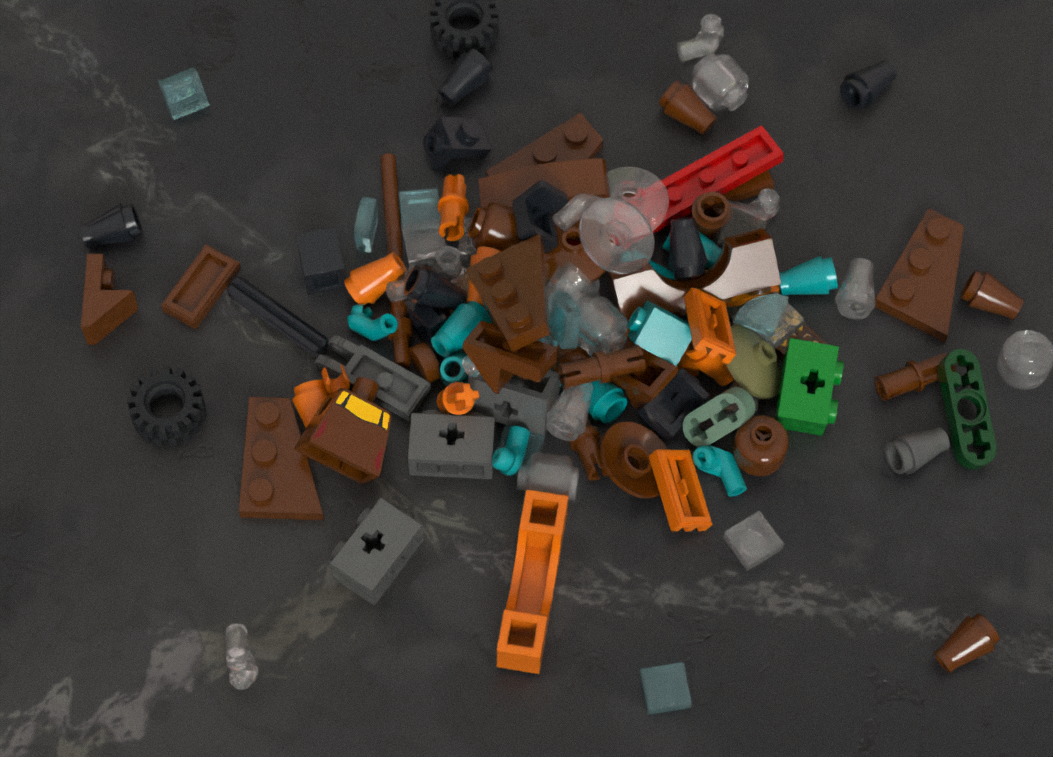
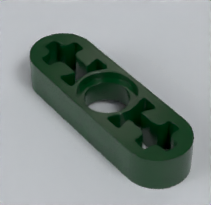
(985, 435)

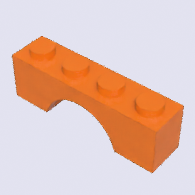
(532, 582)

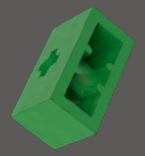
(814, 364)

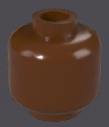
(494, 227)
(760, 445)

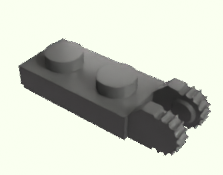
(399, 388)

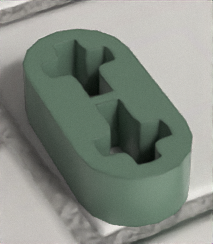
(714, 410)

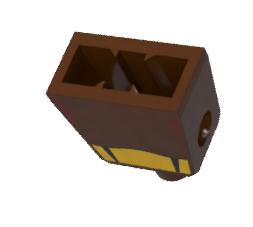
(349, 432)

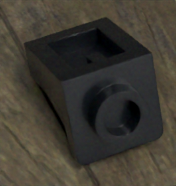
(425, 321)

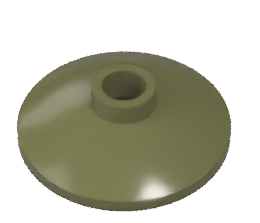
(755, 364)

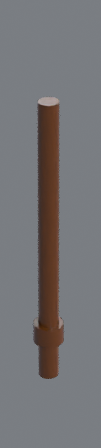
(394, 244)

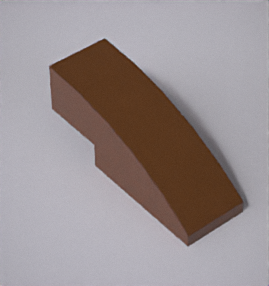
(568, 176)

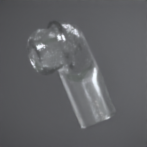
(574, 210)
(239, 657)

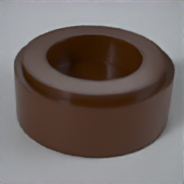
(425, 362)

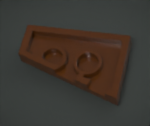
(568, 141)
(925, 276)
(274, 475)

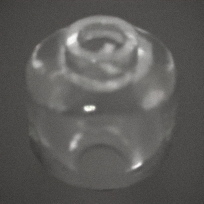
(720, 82)
(601, 325)
(1025, 359)
(550, 475)

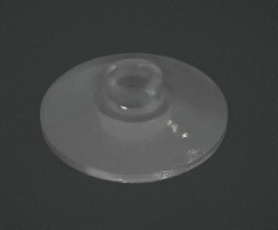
(649, 191)
(625, 227)

